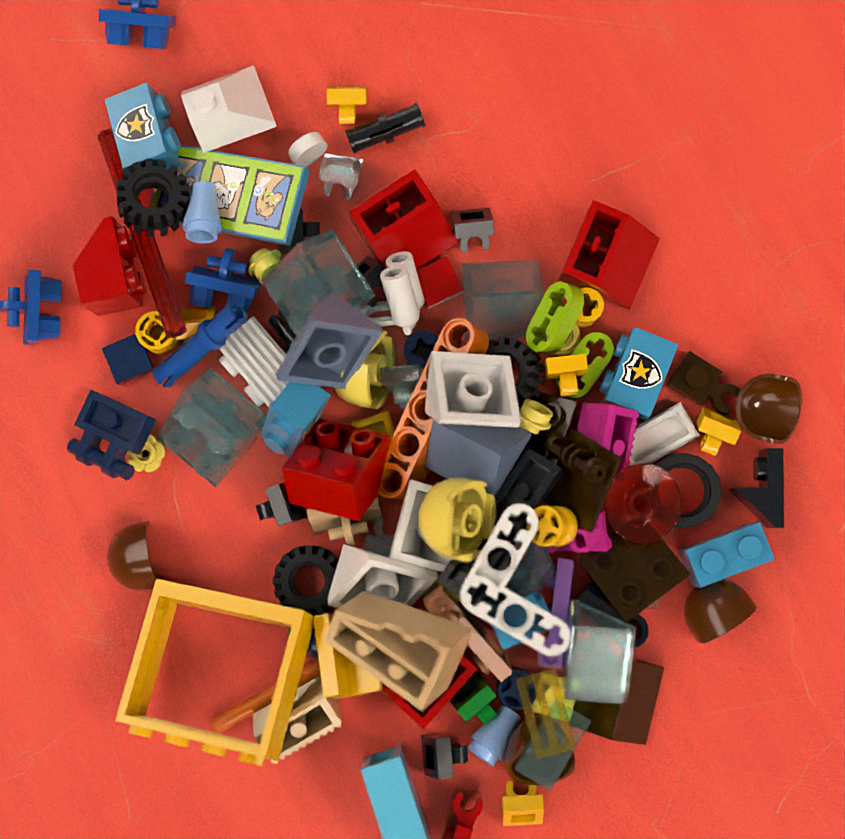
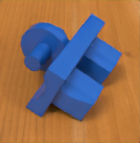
(119, 24)
(207, 281)
(36, 290)

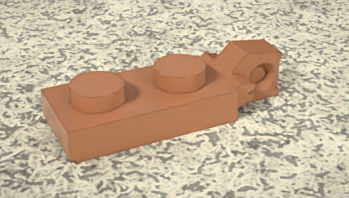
(488, 653)

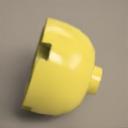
(365, 385)
(457, 518)

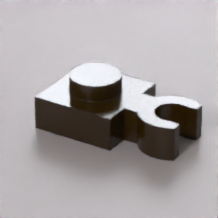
(698, 381)

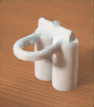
(402, 293)

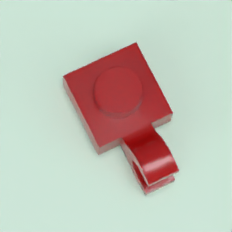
(465, 818)

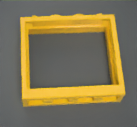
(151, 650)

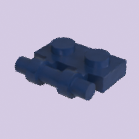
(116, 423)

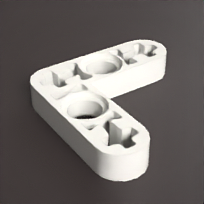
(497, 581)

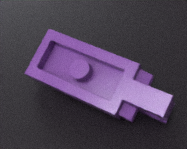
(561, 582)

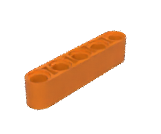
(415, 421)

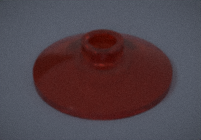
(660, 503)

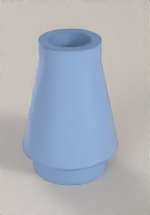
(202, 214)
(491, 739)

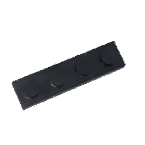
(527, 485)

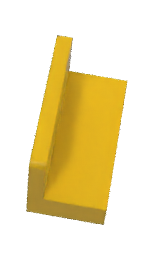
(339, 674)

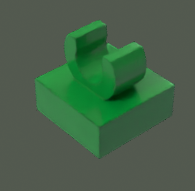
(474, 699)

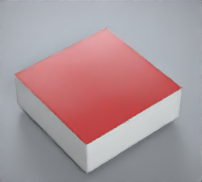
(438, 282)

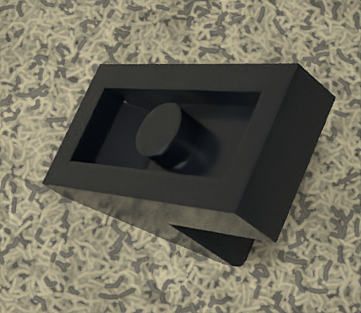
(768, 499)

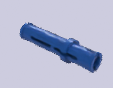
(209, 336)

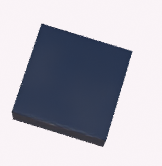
(127, 359)

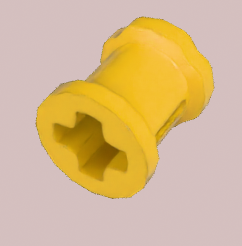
(594, 299)

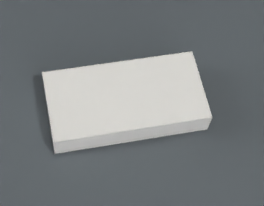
(662, 435)

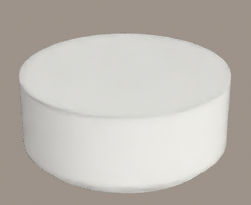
(307, 149)

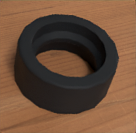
(710, 481)

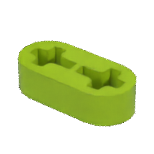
(554, 318)
(596, 366)

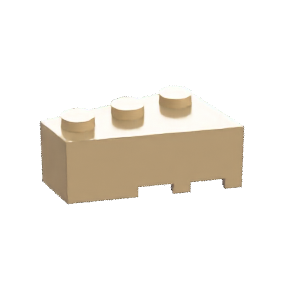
(400, 645)

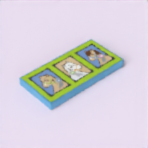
(253, 194)

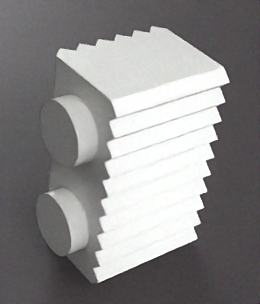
(257, 359)

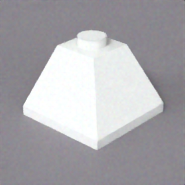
(228, 109)

